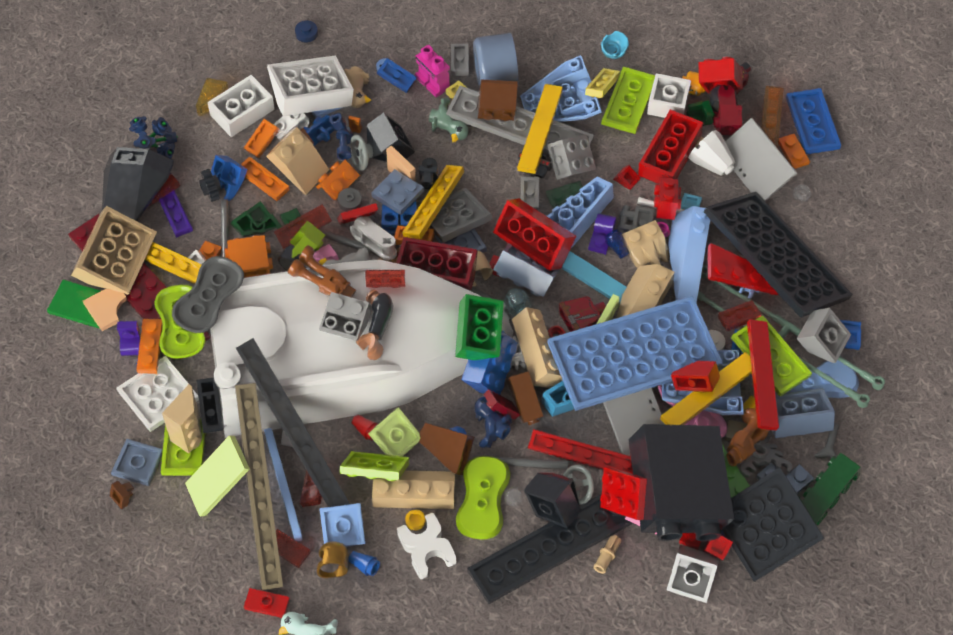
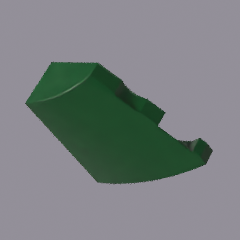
(251, 223)

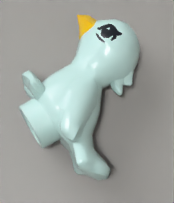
(295, 624)

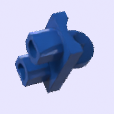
(320, 129)

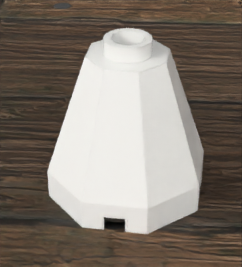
(713, 154)

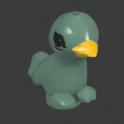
(440, 119)

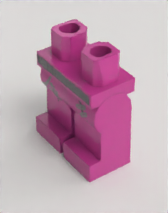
(432, 71)

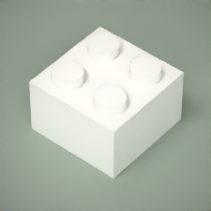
(668, 94)

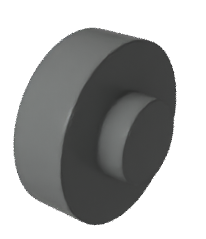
(349, 199)

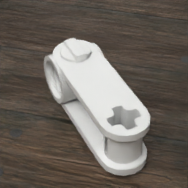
(374, 238)

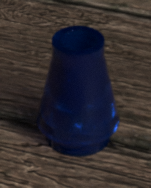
(616, 243)

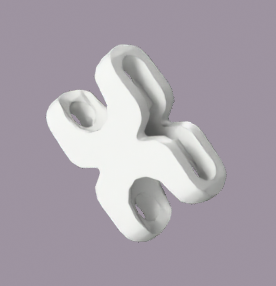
(426, 545)

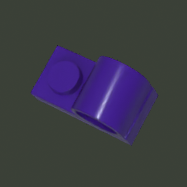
(603, 225)
(129, 337)

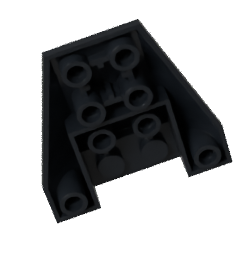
(133, 179)

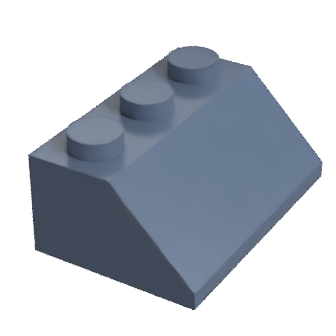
(524, 271)
(804, 413)

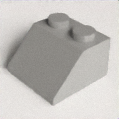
(824, 335)
(693, 573)

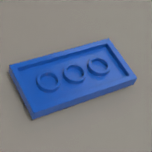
(813, 121)

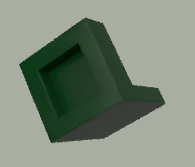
(701, 111)

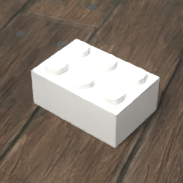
(241, 106)

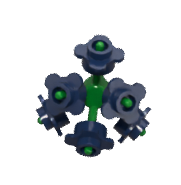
(160, 128)

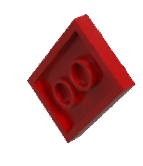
(623, 493)

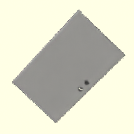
(761, 162)
(630, 413)

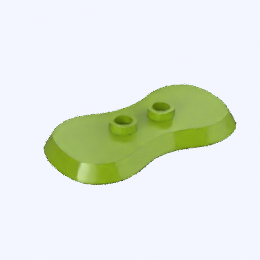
(174, 340)
(481, 511)

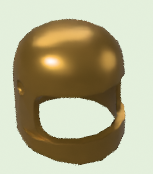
(332, 553)

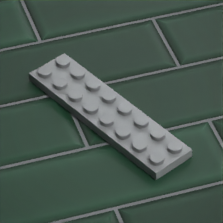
(465, 109)

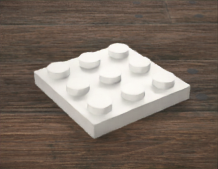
(153, 393)

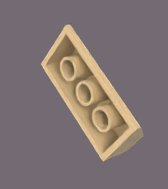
(535, 349)
(416, 490)

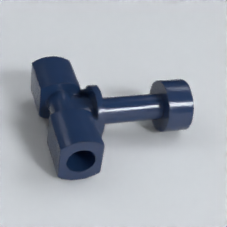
(344, 135)

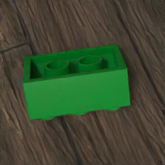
(479, 328)

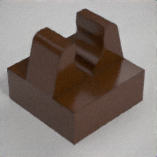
(121, 493)

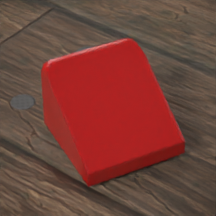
(627, 177)

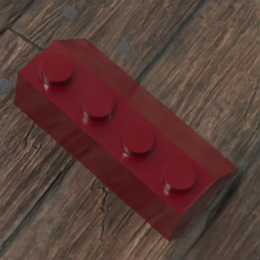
(442, 260)

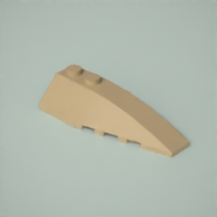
(646, 289)

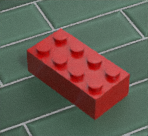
(670, 147)
(534, 234)

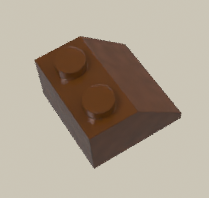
(497, 100)

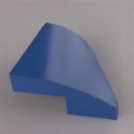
(229, 174)

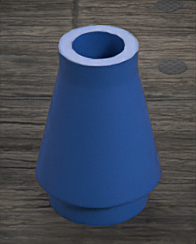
(366, 564)

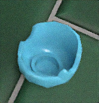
(613, 42)

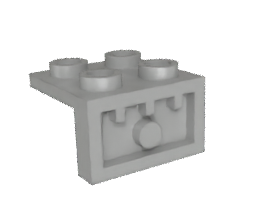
(571, 156)

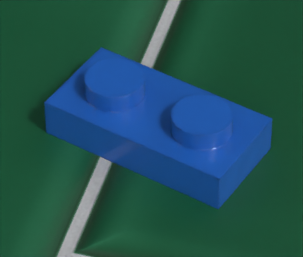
(396, 75)

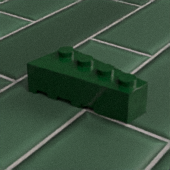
(829, 485)

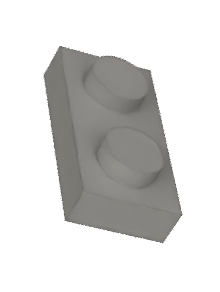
(459, 60)
(530, 191)

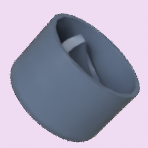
(495, 58)

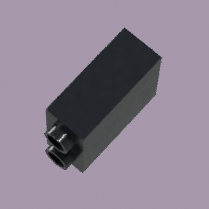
(684, 480)

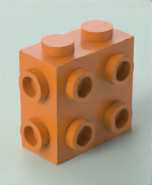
(250, 255)

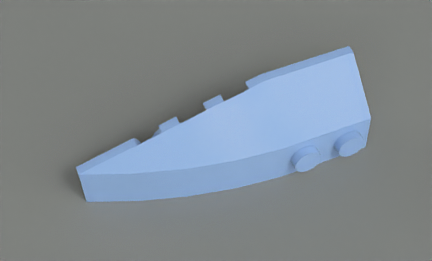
(687, 250)

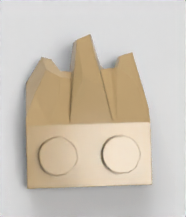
(646, 245)

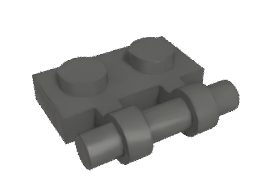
(640, 217)

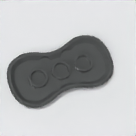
(200, 307)

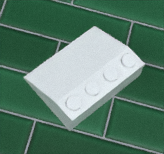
(310, 85)

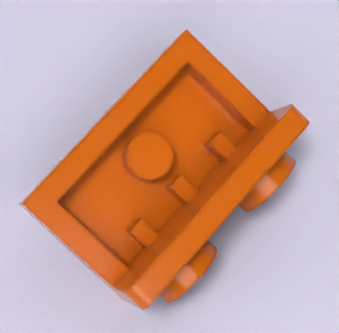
(338, 179)

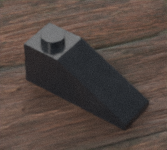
(209, 405)

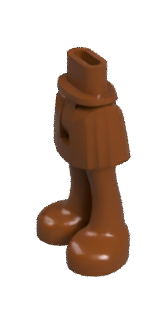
(332, 280)
(743, 441)

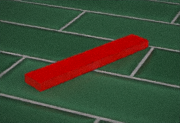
(762, 375)
(578, 452)

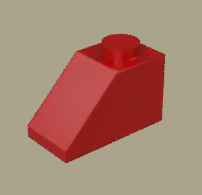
(696, 377)

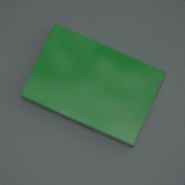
(69, 303)

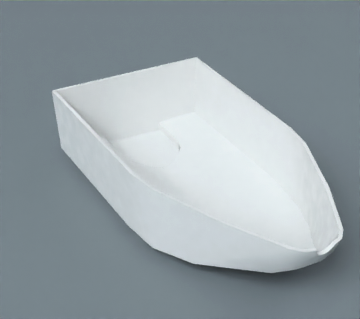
(330, 373)

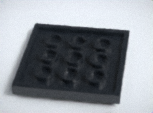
(770, 525)

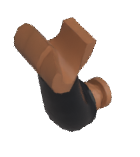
(383, 309)

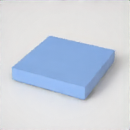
(343, 524)

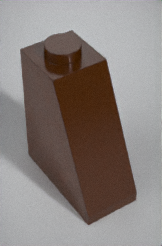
(525, 397)
(447, 446)

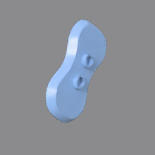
(838, 372)

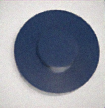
(306, 31)

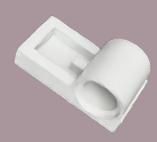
(289, 122)

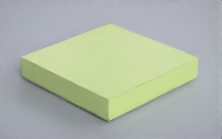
(395, 434)

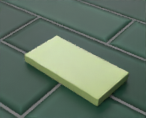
(217, 475)

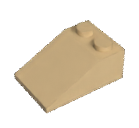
(298, 160)

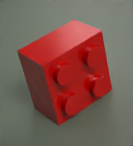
(720, 72)

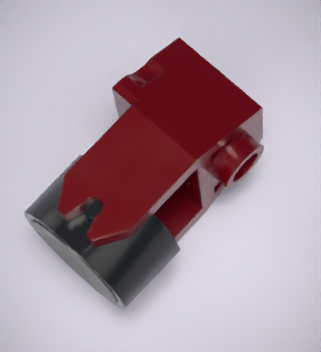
(725, 109)

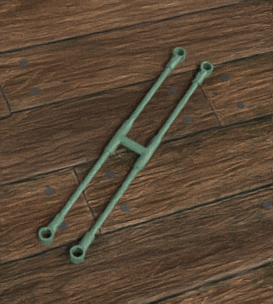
(789, 327)

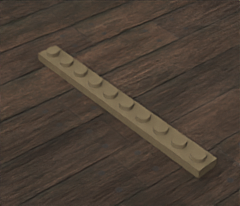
(258, 486)

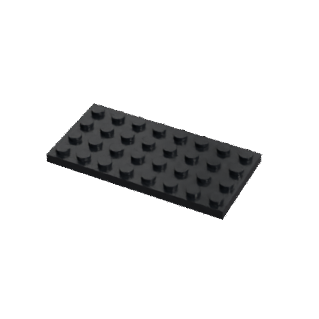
(778, 254)

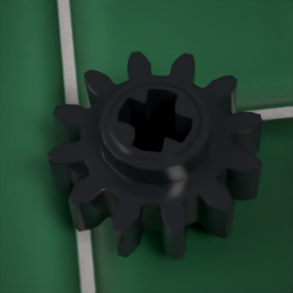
(210, 185)

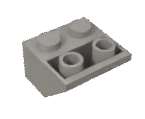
(345, 316)

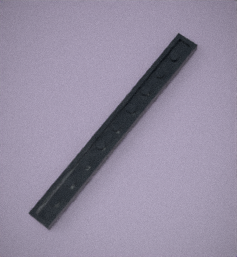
(291, 424)

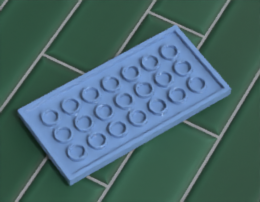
(631, 352)

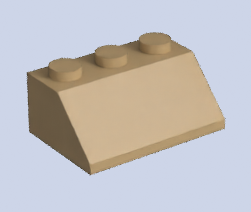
(183, 420)

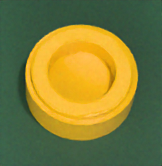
(415, 520)

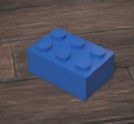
(491, 372)

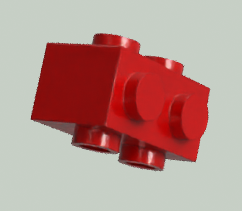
(666, 198)

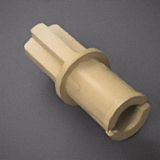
(607, 554)

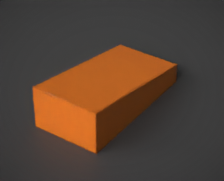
(355, 124)

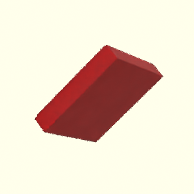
(352, 215)

